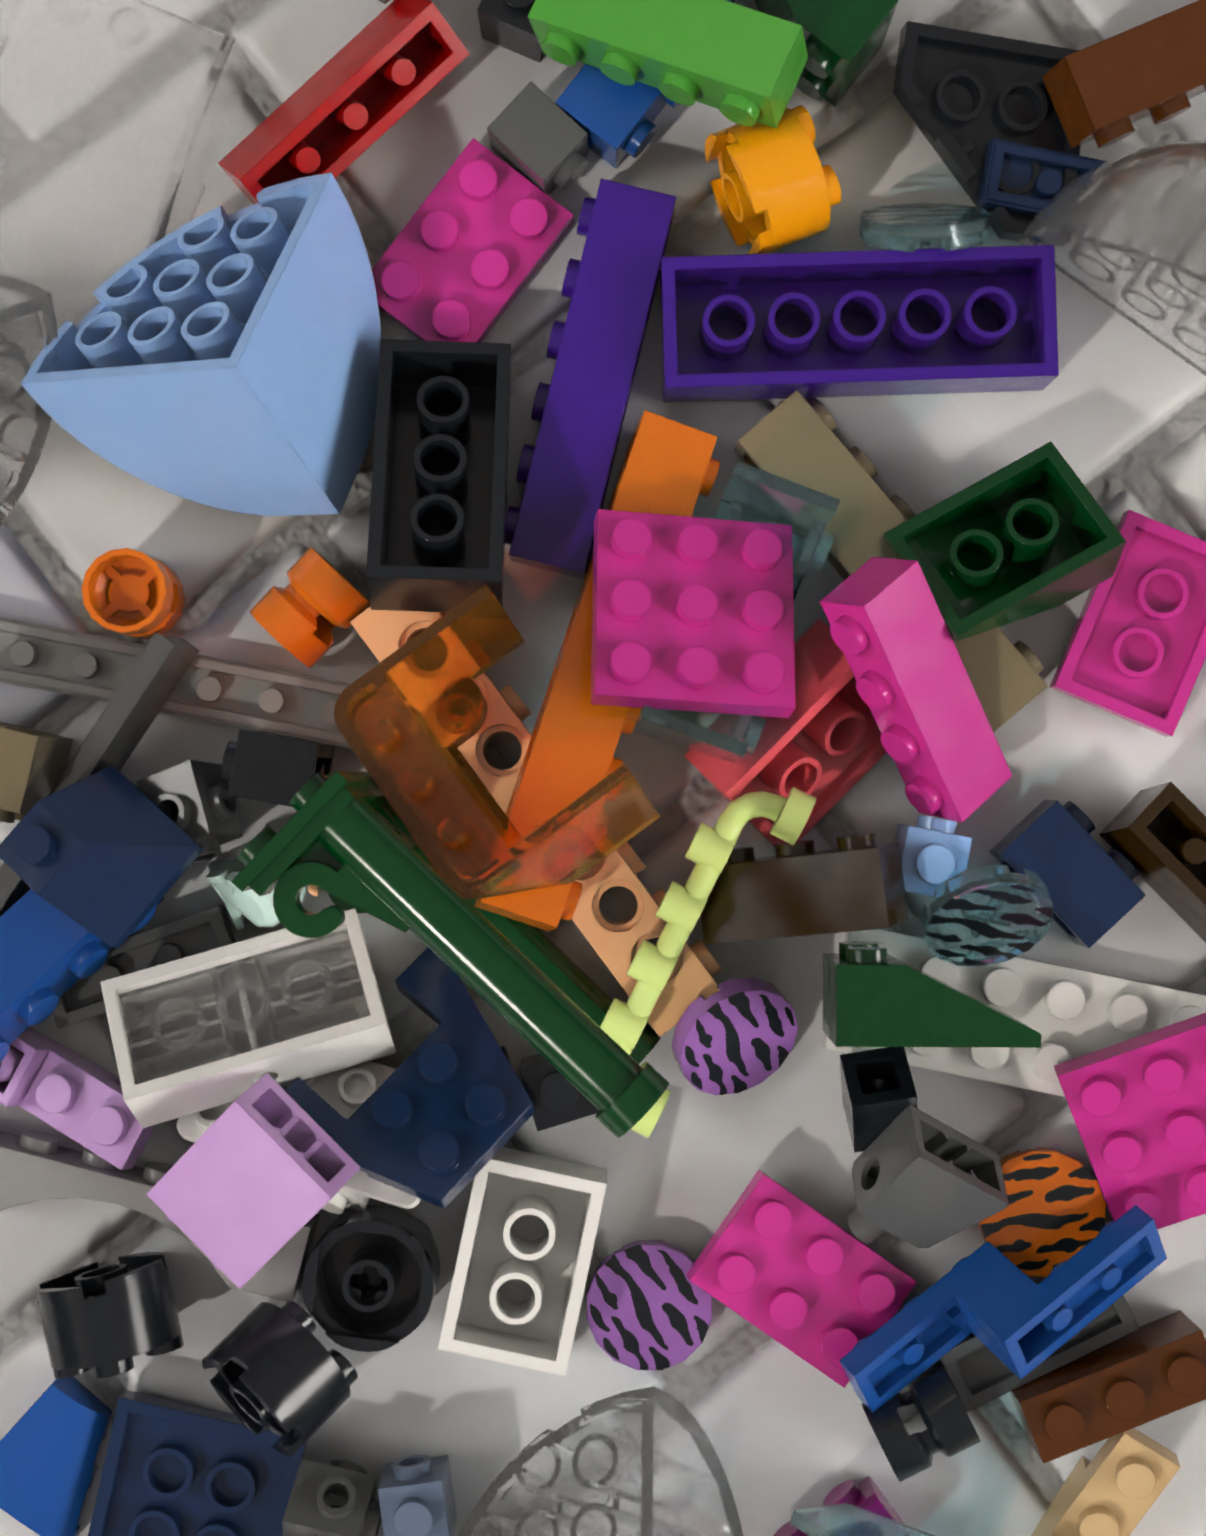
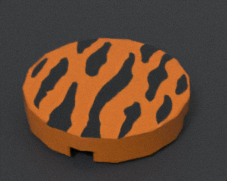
(1050, 1210)

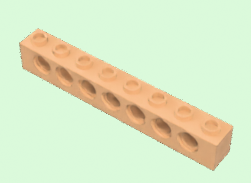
(612, 940)

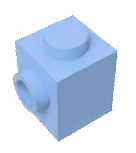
(931, 853)

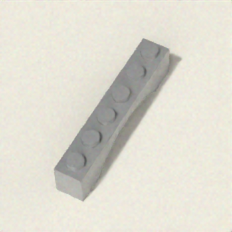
(39, 1169)

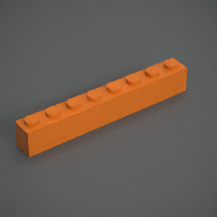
(572, 738)

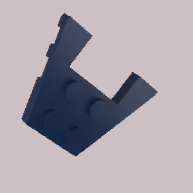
(442, 1106)

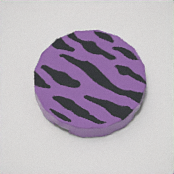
(734, 1036)
(646, 1306)

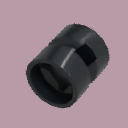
(943, 1413)

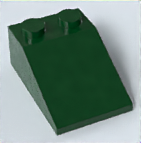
(838, 39)
(1011, 544)
(888, 1003)

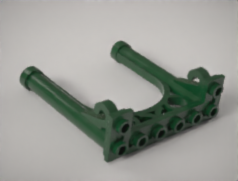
(368, 861)

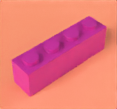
(916, 687)

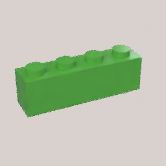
(685, 48)

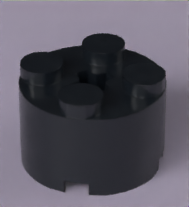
(340, 1292)
(109, 1315)
(280, 1374)

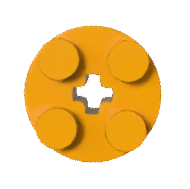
(772, 182)

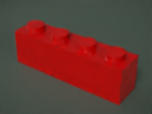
(349, 99)

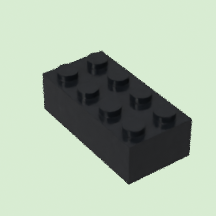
(438, 474)

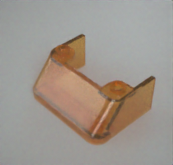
(406, 732)

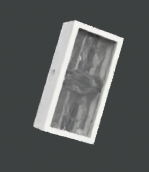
(229, 1015)

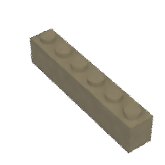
(800, 447)

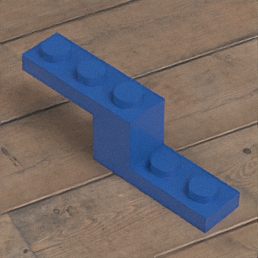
(1004, 1308)

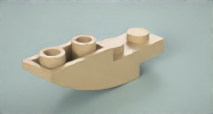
(1112, 1489)

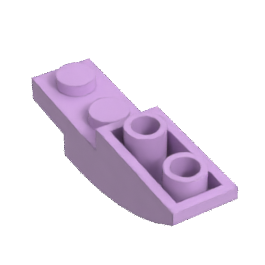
(72, 1097)

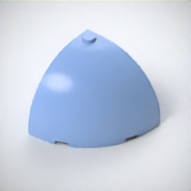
(231, 357)

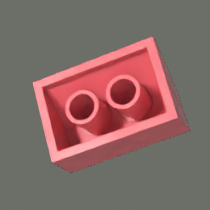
(818, 749)

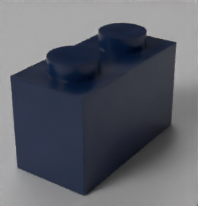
(1084, 882)

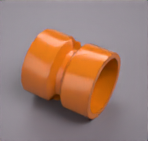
(133, 593)
(309, 608)

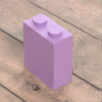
(253, 1180)

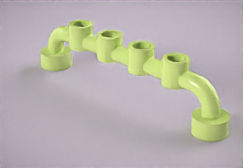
(683, 907)

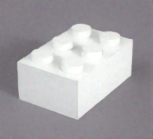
(524, 1261)

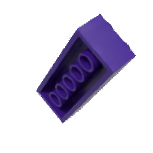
(858, 323)

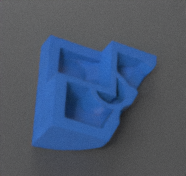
(52, 1458)

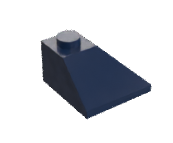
(100, 853)

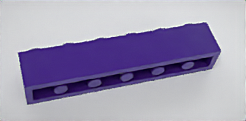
(591, 377)

